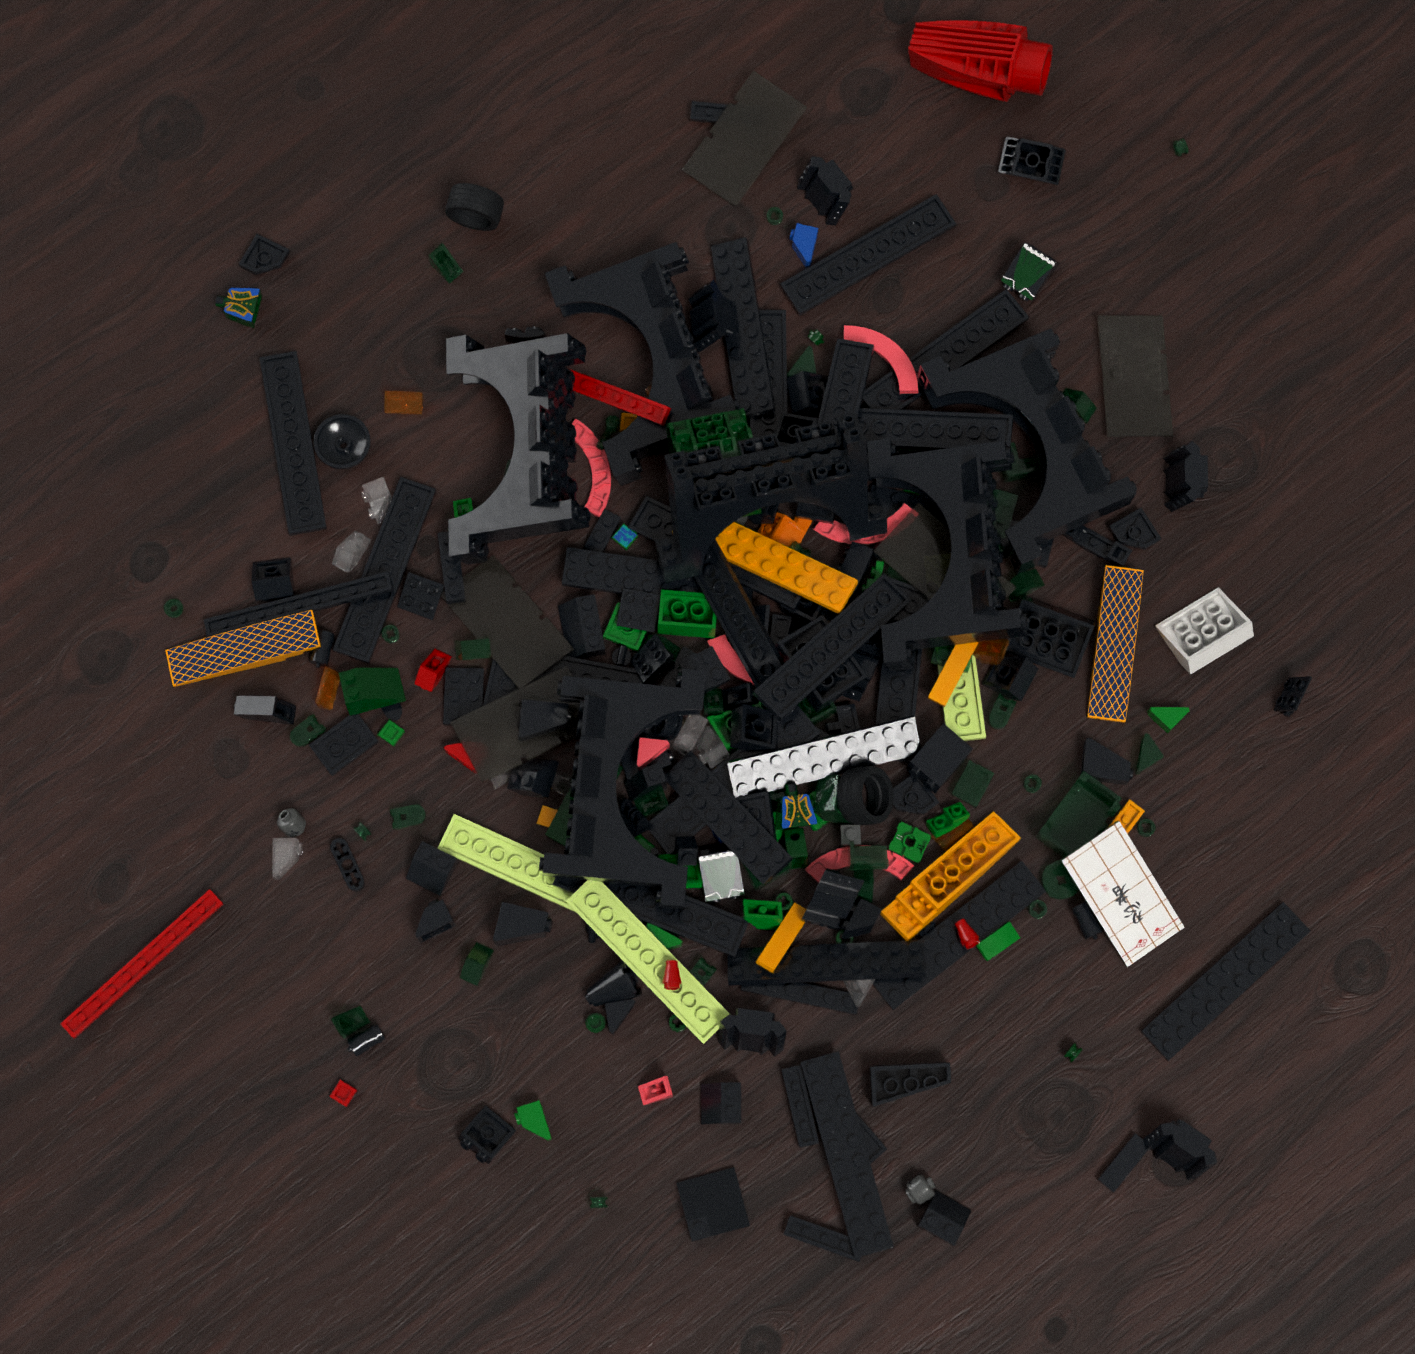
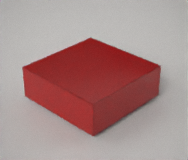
(343, 1093)

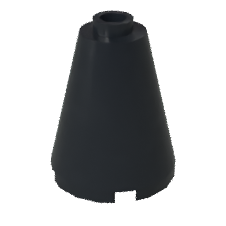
(614, 986)

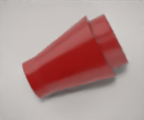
(967, 935)
(671, 976)

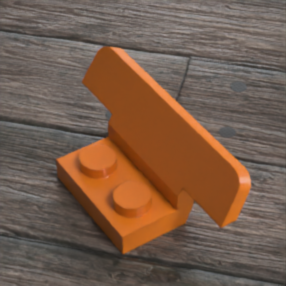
(785, 530)

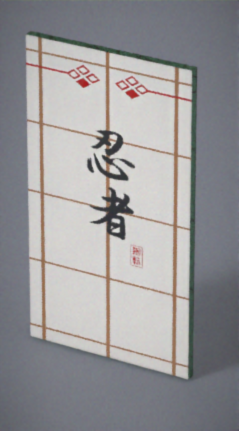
(1122, 893)

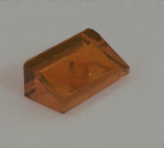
(403, 402)
(327, 689)
(947, 840)

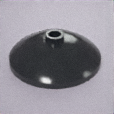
(337, 431)

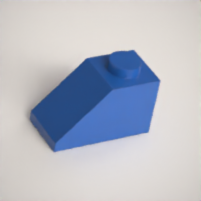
(804, 242)

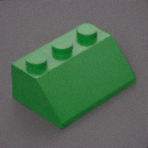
(686, 614)

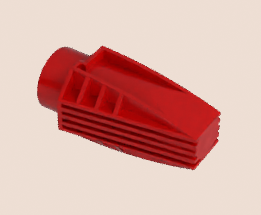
(981, 57)

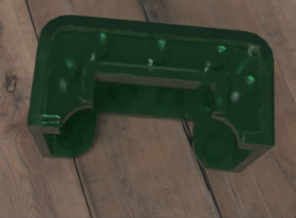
(1079, 815)

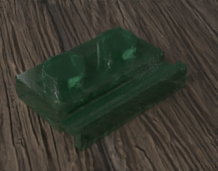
(972, 784)

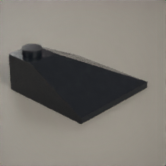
(713, 1204)

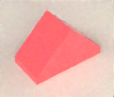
(649, 750)
(655, 1090)

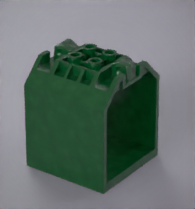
(710, 431)

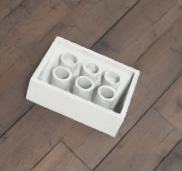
(1205, 630)

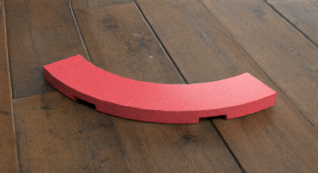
(890, 353)
(599, 467)
(839, 531)
(729, 658)
(839, 859)

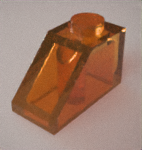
(991, 651)

